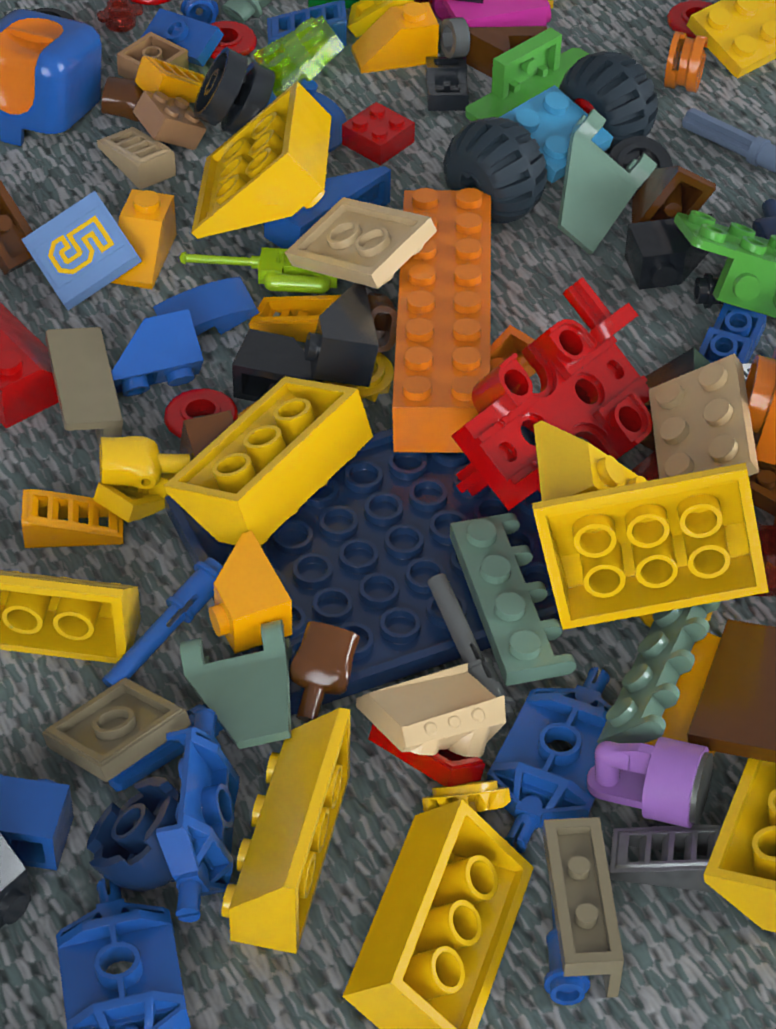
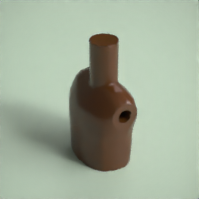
(120, 97)
(384, 320)
(322, 665)

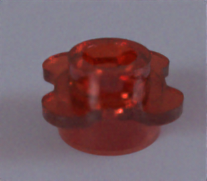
(120, 15)

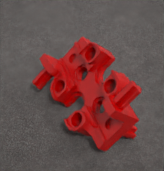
(583, 391)

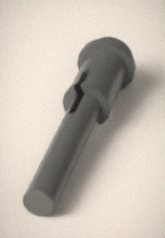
(469, 651)

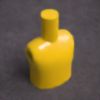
(136, 461)

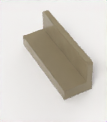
(84, 381)
(583, 900)

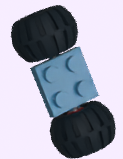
(530, 144)

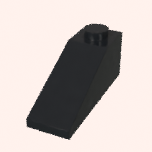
(344, 340)

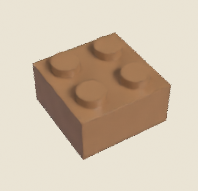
(152, 46)
(169, 119)

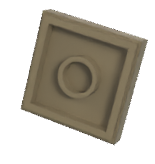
(115, 729)

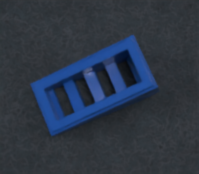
(333, 13)

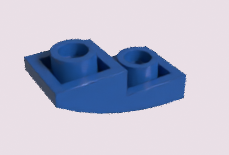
(215, 304)
(735, 333)

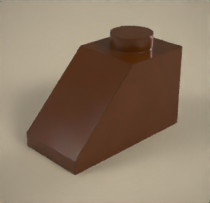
(669, 192)

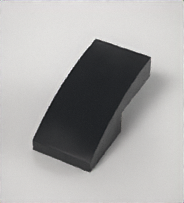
(446, 84)

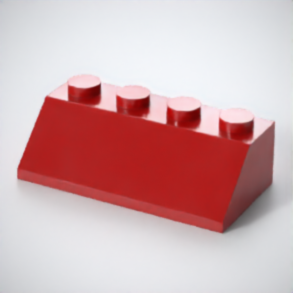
(25, 372)

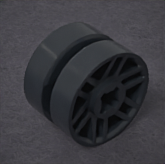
(233, 91)

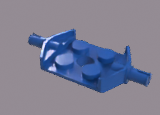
(546, 781)
(201, 840)
(141, 997)

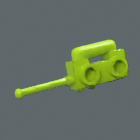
(273, 271)

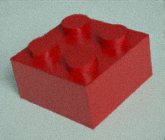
(378, 133)

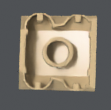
(436, 713)

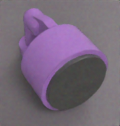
(662, 779)

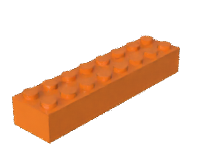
(442, 321)

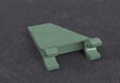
(595, 185)
(245, 690)

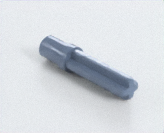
(756, 150)

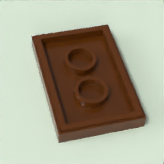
(740, 695)

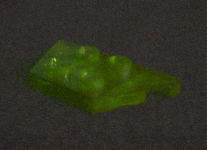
(300, 53)

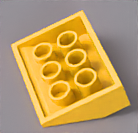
(266, 167)
(652, 546)

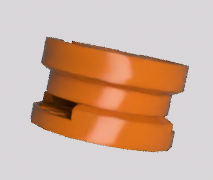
(690, 63)

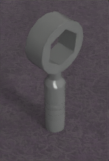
(454, 37)

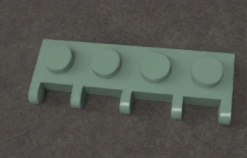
(506, 601)
(654, 675)

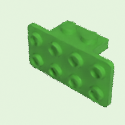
(524, 74)
(750, 269)

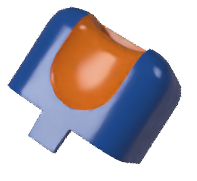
(46, 73)

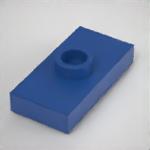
(189, 33)

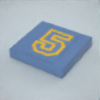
(81, 250)

